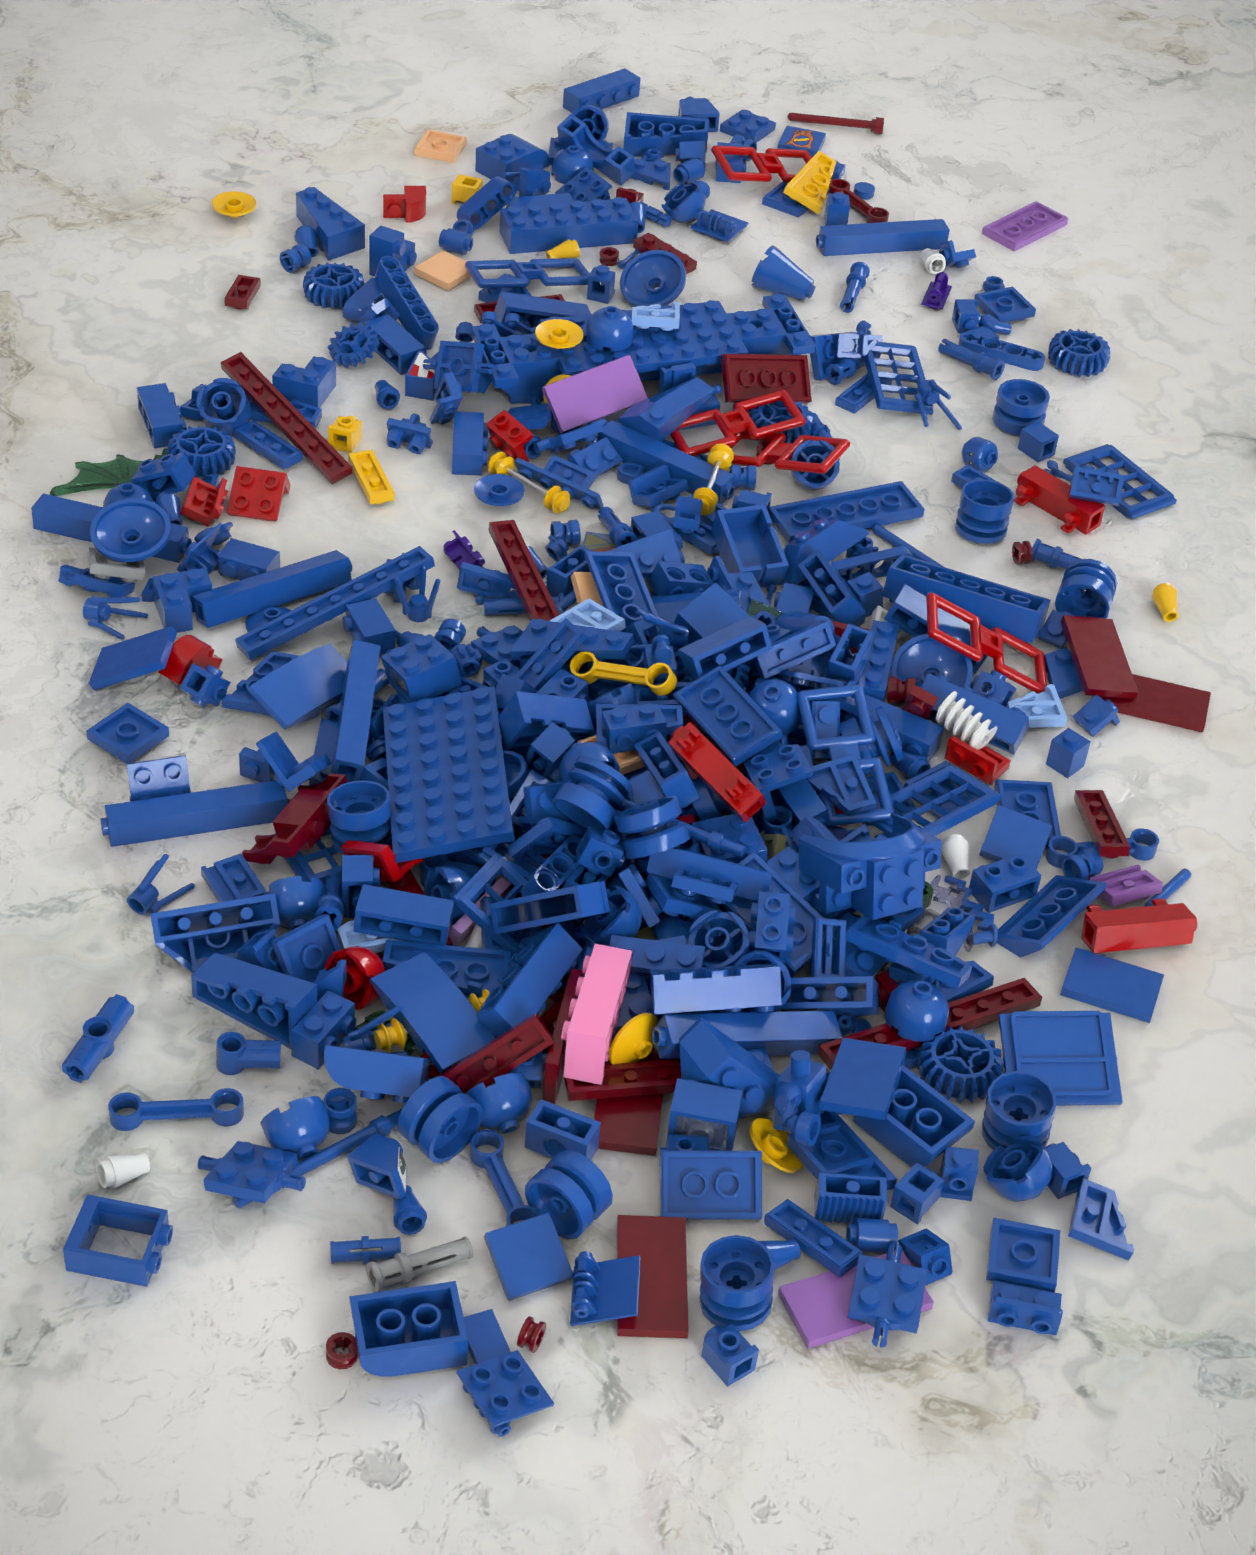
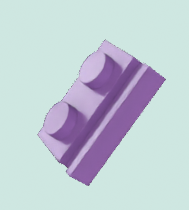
(1128, 885)

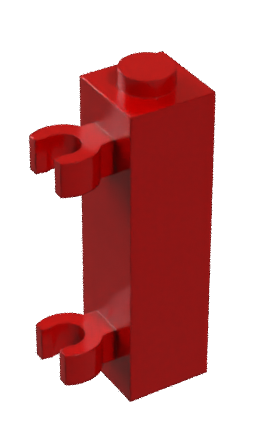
(1053, 497)
(716, 771)
(1138, 927)

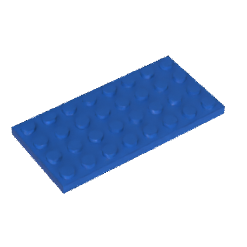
(446, 775)

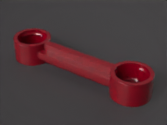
(873, 215)

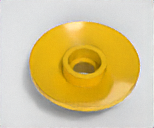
(234, 203)
(559, 333)
(633, 1040)
(773, 1145)

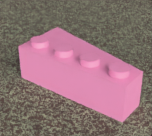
(595, 1013)

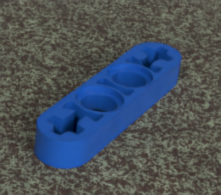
(1008, 352)
(868, 563)

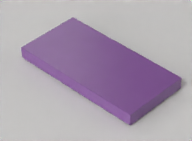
(1025, 226)
(594, 393)
(822, 1305)

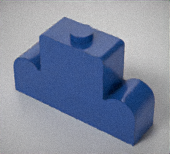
(549, 907)

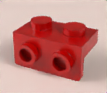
(508, 435)
(204, 501)
(981, 763)

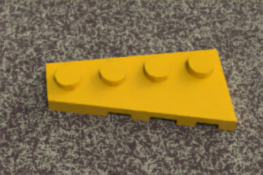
(812, 182)

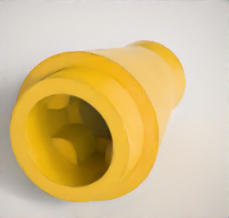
(567, 249)
(1165, 598)

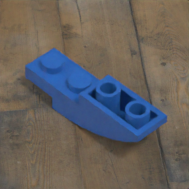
(945, 931)

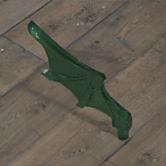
(101, 475)

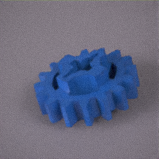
(353, 344)

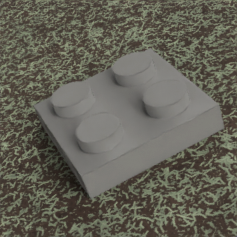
(104, 567)

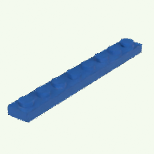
(333, 603)

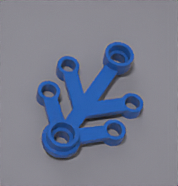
(512, 320)

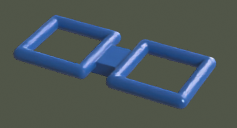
(527, 271)
(845, 746)

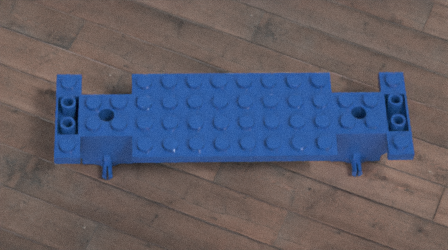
(703, 335)

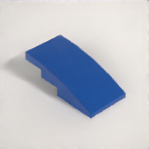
(302, 686)
(433, 1011)

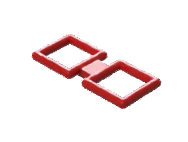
(764, 162)
(739, 421)
(781, 453)
(985, 641)

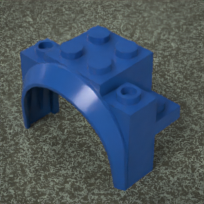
(872, 875)

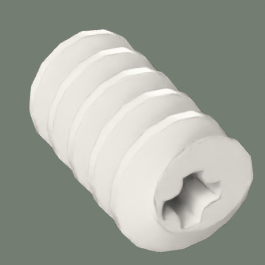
(963, 723)

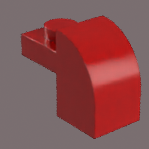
(408, 205)
(185, 653)

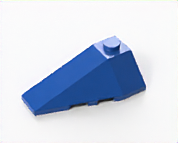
(667, 410)

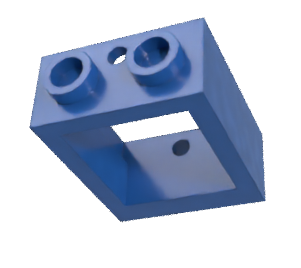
(123, 1216)

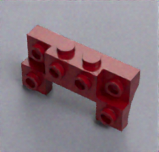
(298, 823)

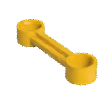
(624, 673)

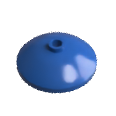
(651, 271)
(130, 530)
(925, 656)

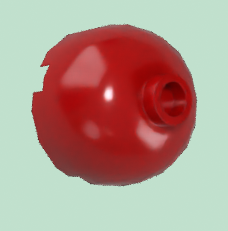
(361, 967)

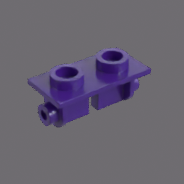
(937, 292)
(460, 551)

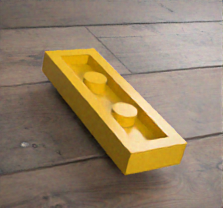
(371, 477)

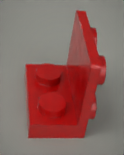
(257, 493)
(382, 857)

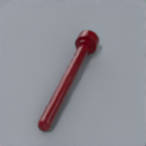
(875, 125)

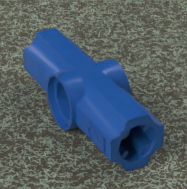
(98, 1038)

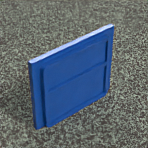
(1067, 1050)

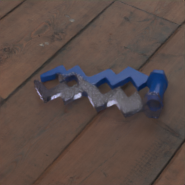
(988, 930)

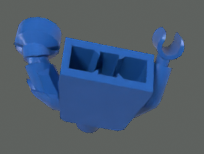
(799, 1097)

